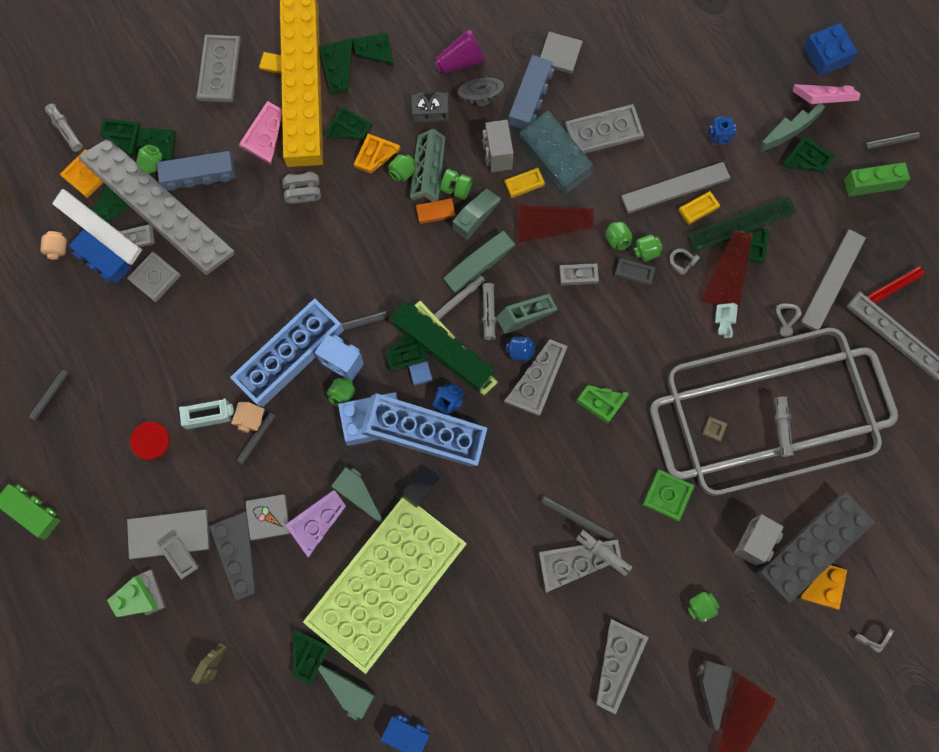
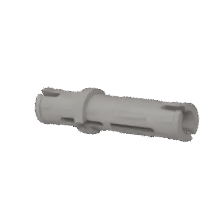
(60, 122)
(488, 311)
(784, 431)
(595, 546)

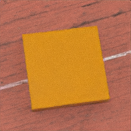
(81, 177)

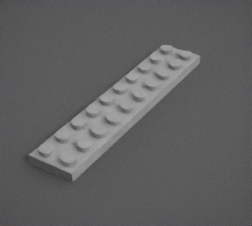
(157, 206)

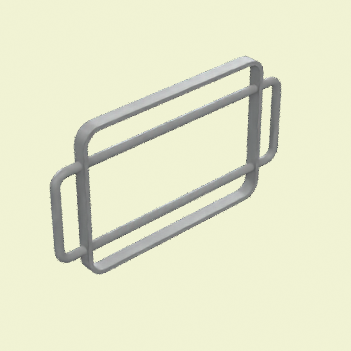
(847, 354)

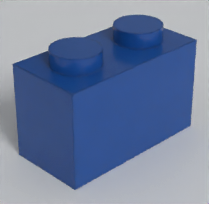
(404, 735)

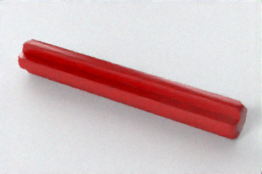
(896, 284)

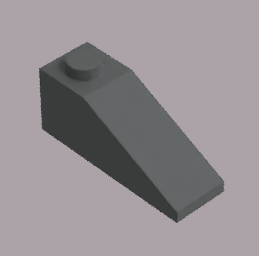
(714, 686)

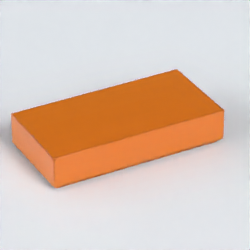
(435, 211)

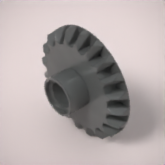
(481, 90)

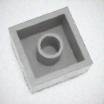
(498, 146)
(759, 540)

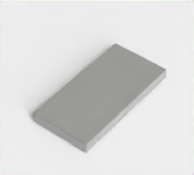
(218, 68)
(605, 129)
(149, 533)

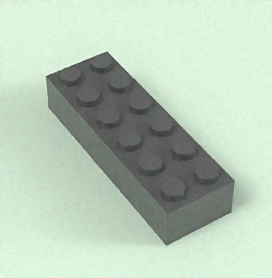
(814, 548)

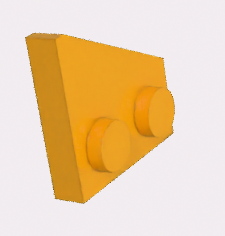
(826, 588)

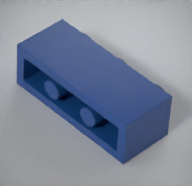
(99, 257)

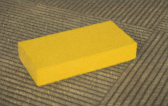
(271, 62)
(524, 182)
(699, 208)

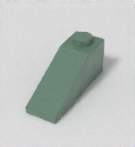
(475, 213)
(525, 313)
(353, 488)
(350, 695)

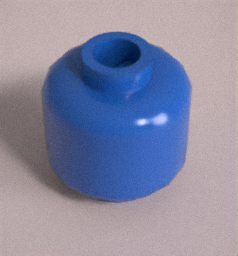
(520, 348)

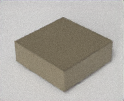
(714, 429)

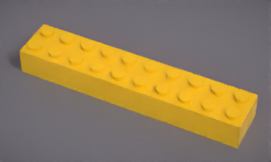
(301, 83)

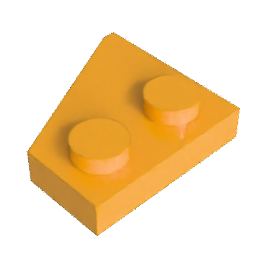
(375, 153)

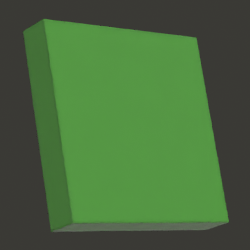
(668, 495)

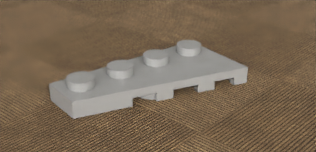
(571, 563)
(620, 660)

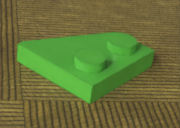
(601, 402)
(132, 599)

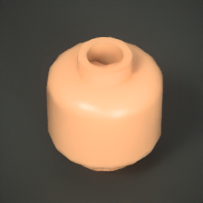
(53, 245)

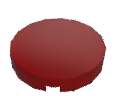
(150, 440)

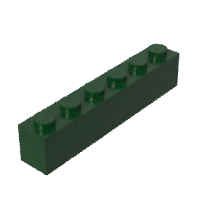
(441, 346)

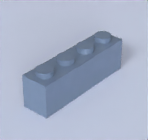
(530, 92)
(196, 170)

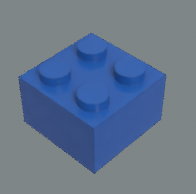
(830, 49)

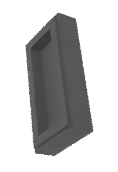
(634, 272)

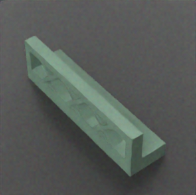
(431, 163)

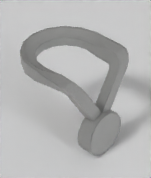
(679, 269)
(786, 330)
(864, 641)

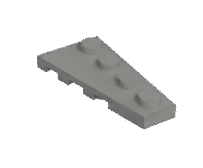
(537, 381)

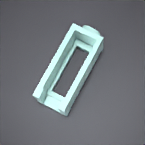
(226, 411)

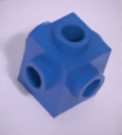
(722, 130)
(448, 398)

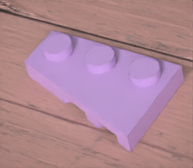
(315, 521)

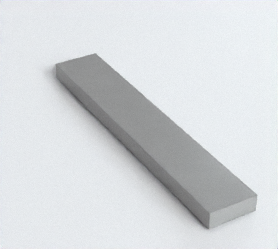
(675, 187)
(832, 280)
(895, 334)

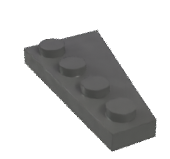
(235, 551)

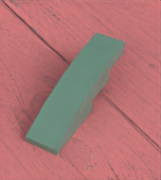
(788, 129)
(479, 261)

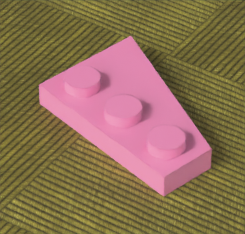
(826, 94)
(263, 133)

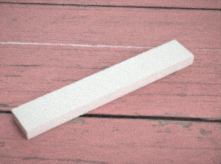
(97, 226)

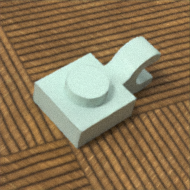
(725, 316)

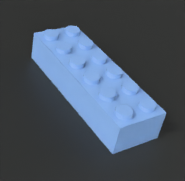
(286, 353)
(423, 430)

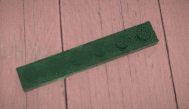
(744, 223)

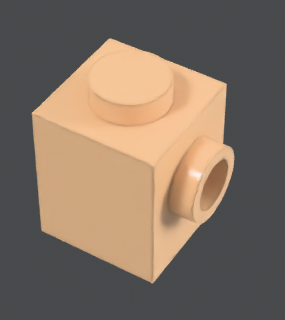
(247, 417)

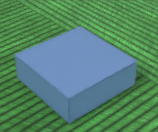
(420, 373)

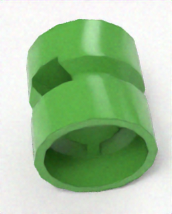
(462, 186)

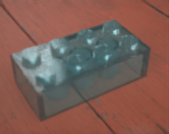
(556, 152)

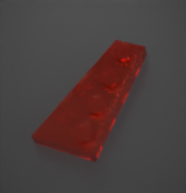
(545, 221)
(730, 272)
(745, 717)

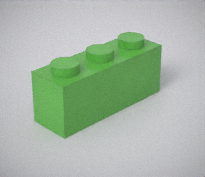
(876, 179)
(28, 511)

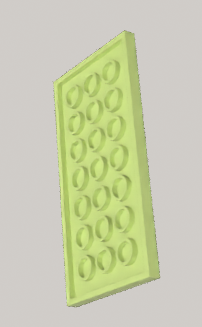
(384, 584)

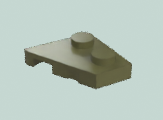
(207, 668)

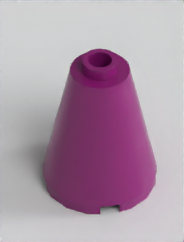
(460, 54)

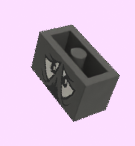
(430, 107)

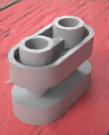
(301, 188)

